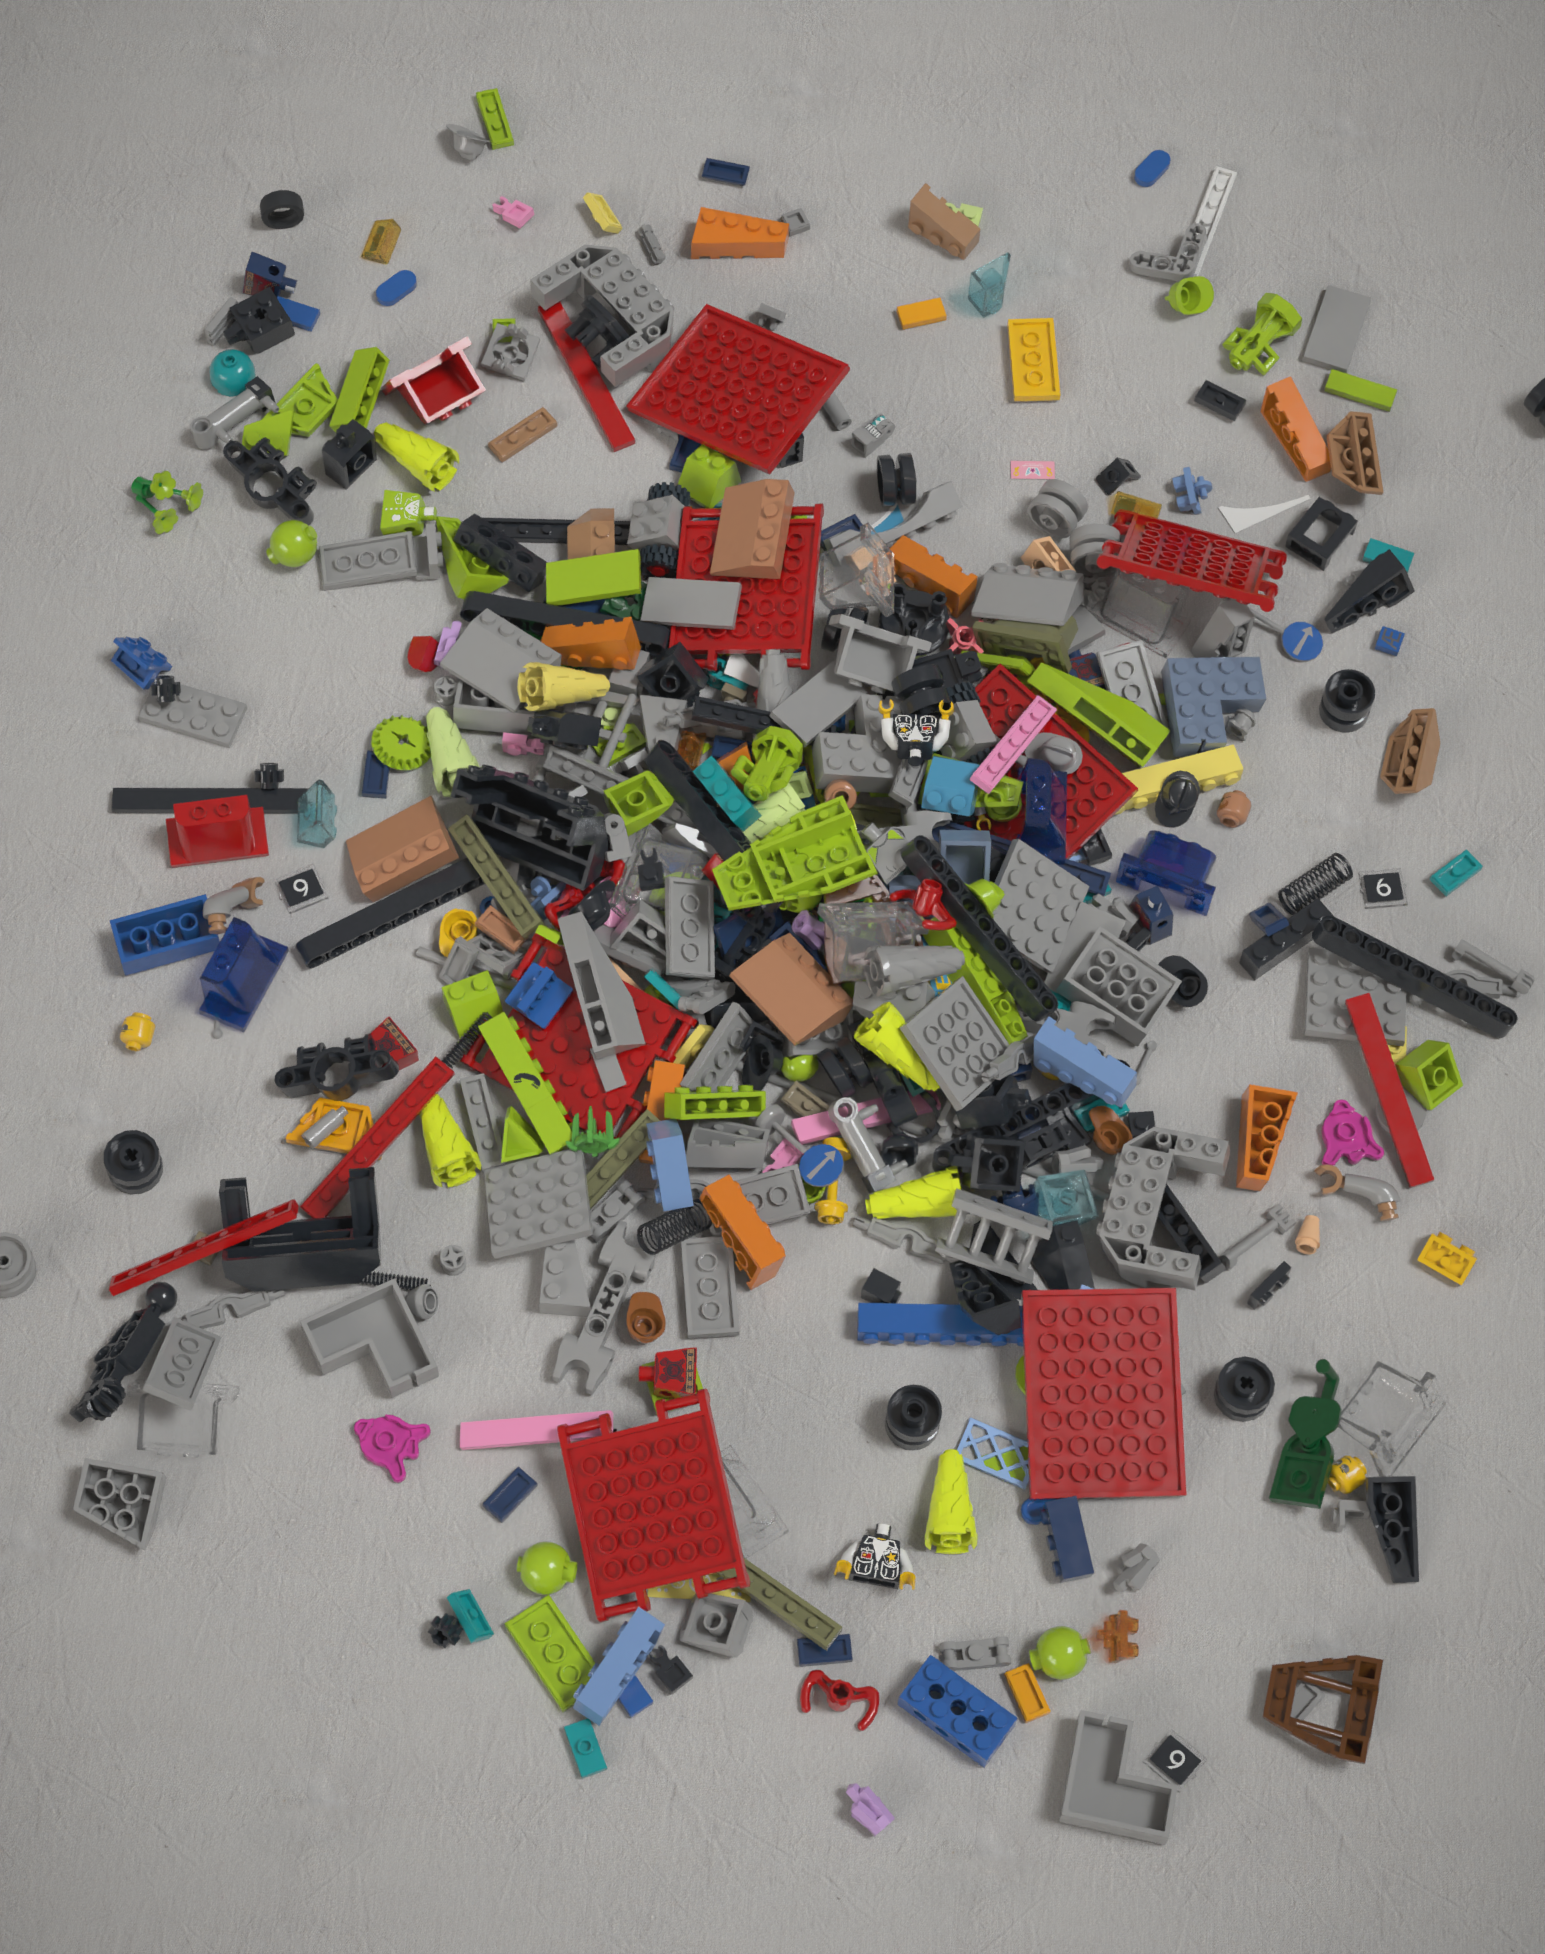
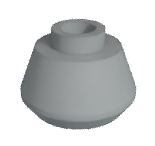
(422, 1301)

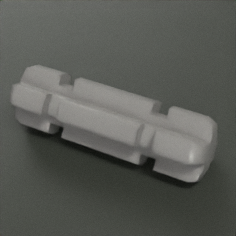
(651, 244)

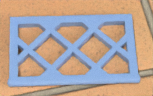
(978, 1463)

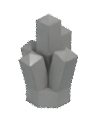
(1117, 908)
(948, 1122)
(1075, 1160)
(1136, 1568)

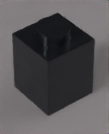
(881, 1288)

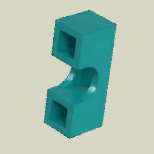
(726, 793)

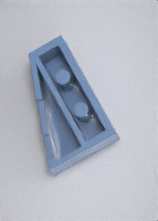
(669, 1165)

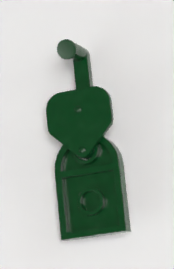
(1301, 1470)

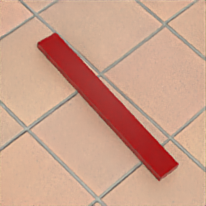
(587, 378)
(1389, 1090)
(379, 1137)
(203, 1247)

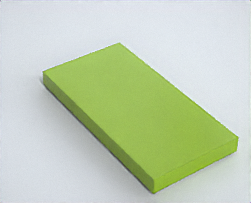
(593, 577)
(552, 1650)

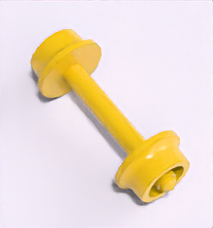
(831, 1210)

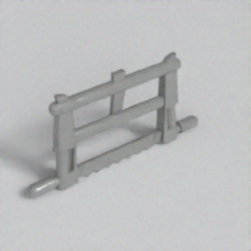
(613, 737)

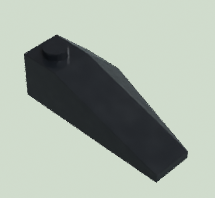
(1394, 1516)

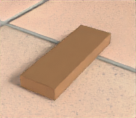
(522, 434)

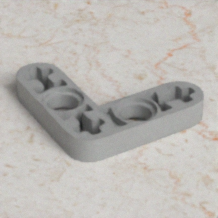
(1175, 264)

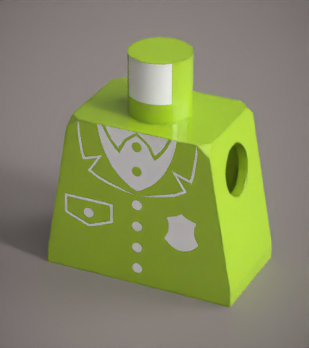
(405, 513)

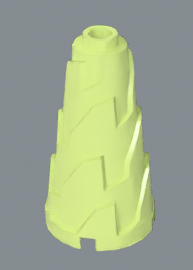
(447, 748)
(775, 812)

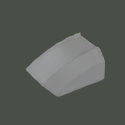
(717, 1624)

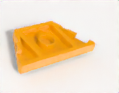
(346, 1136)

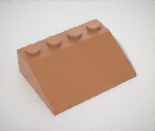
(753, 529)
(400, 850)
(793, 989)

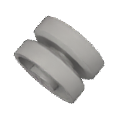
(1057, 508)
(1087, 545)
(16, 1265)

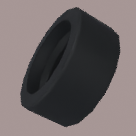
(278, 200)

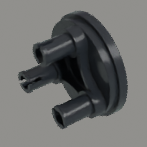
(594, 321)
(918, 616)

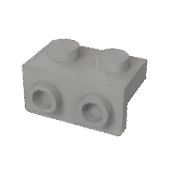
(427, 555)

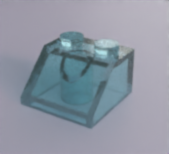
(989, 285)
(317, 816)
(1066, 1197)

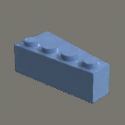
(1082, 1064)
(618, 1666)

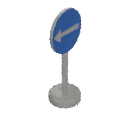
(1299, 639)
(819, 1165)

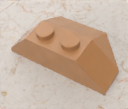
(1355, 453)
(592, 534)
(1412, 753)

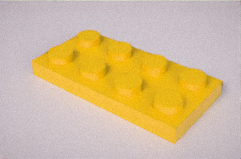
(1033, 359)

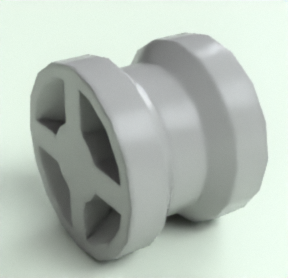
(442, 687)
(452, 1254)

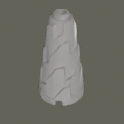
(773, 681)
(907, 965)

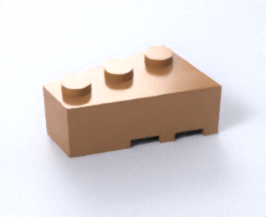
(942, 225)

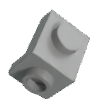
(1352, 1508)

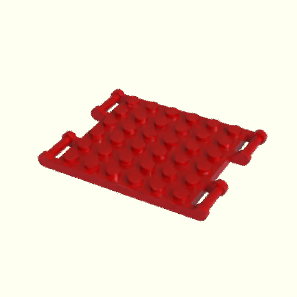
(1194, 559)
(769, 610)
(566, 1047)
(652, 1505)

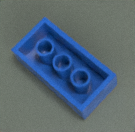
(163, 935)

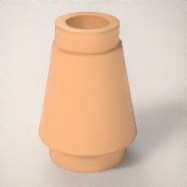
(1308, 1235)

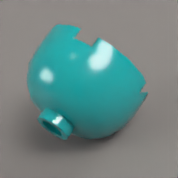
(231, 372)

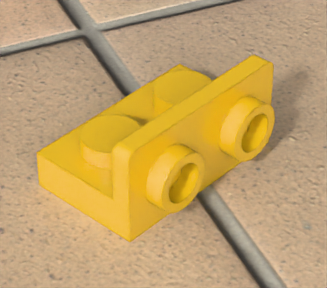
(1447, 1258)

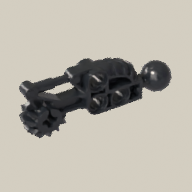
(125, 1354)

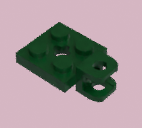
(619, 608)

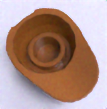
(1109, 1131)
(645, 1317)

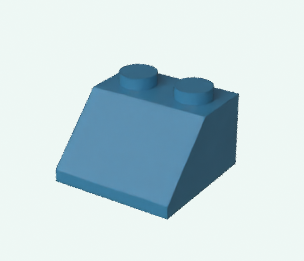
(949, 787)

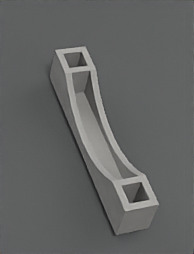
(934, 504)

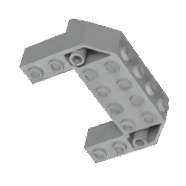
(627, 292)
(1136, 1201)

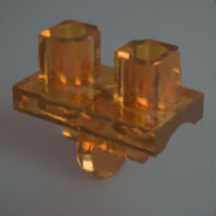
(691, 748)
(1116, 1636)

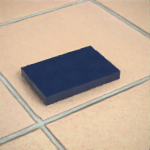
(729, 929)

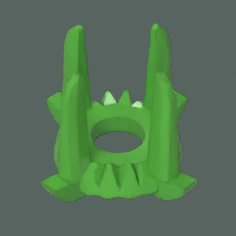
(591, 1141)

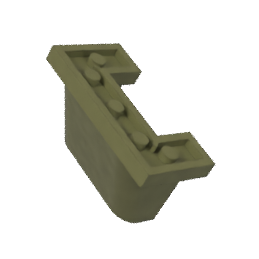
(1036, 638)

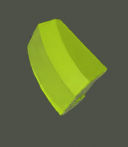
(638, 801)

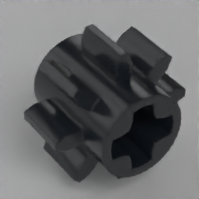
(165, 688)
(269, 775)
(445, 1630)

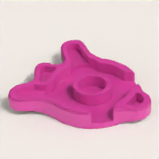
(1348, 1135)
(390, 1441)

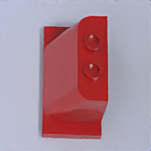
(439, 384)
(216, 831)

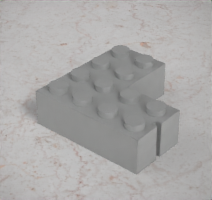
(859, 757)
(377, 1325)
(1100, 1792)

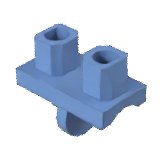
(1187, 482)
(546, 893)

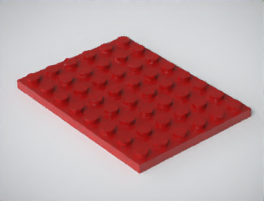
(738, 388)
(1093, 790)
(1103, 1393)

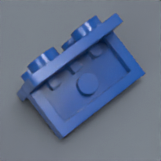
(139, 660)
(539, 995)

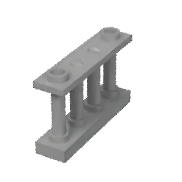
(989, 1212)

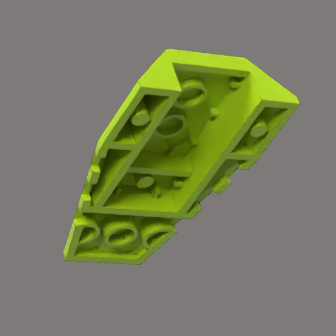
(799, 860)

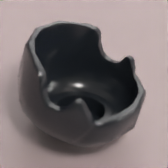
(899, 1148)

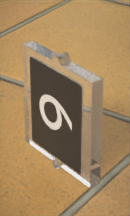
(301, 888)
(1383, 888)
(1175, 1760)

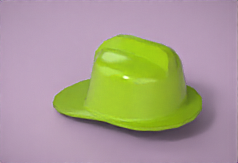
(1191, 295)
(987, 894)

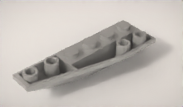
(600, 990)

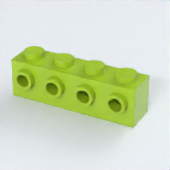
(360, 388)
(714, 1104)

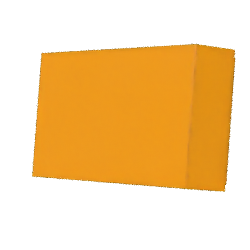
(921, 313)
(1027, 1693)

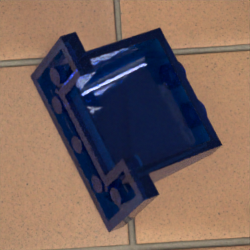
(1045, 809)
(1173, 866)
(239, 975)

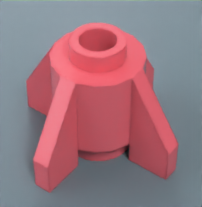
(962, 638)

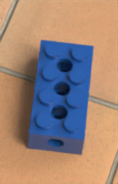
(957, 1728)

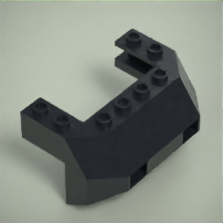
(570, 830)
(305, 1250)

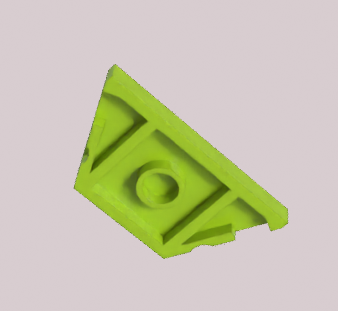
(310, 401)

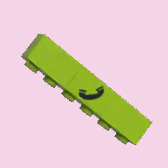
(527, 1082)

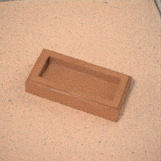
(500, 929)

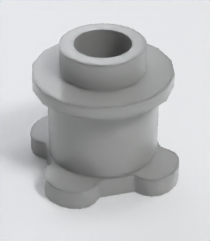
(1241, 723)

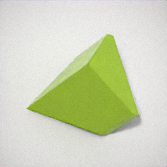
(519, 1138)

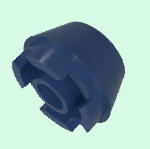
(1025, 1200)

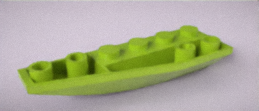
(1104, 713)
(983, 982)

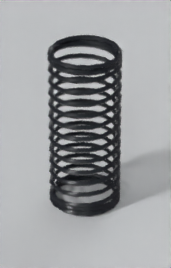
(1335, 868)
(689, 1214)

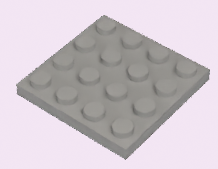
(1036, 904)
(1337, 979)
(956, 1042)
(538, 1202)

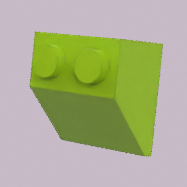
(707, 476)
(470, 998)
(1430, 1073)

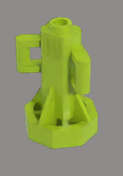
(1273, 320)
(772, 763)

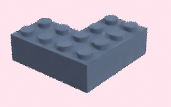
(1201, 691)
(965, 852)

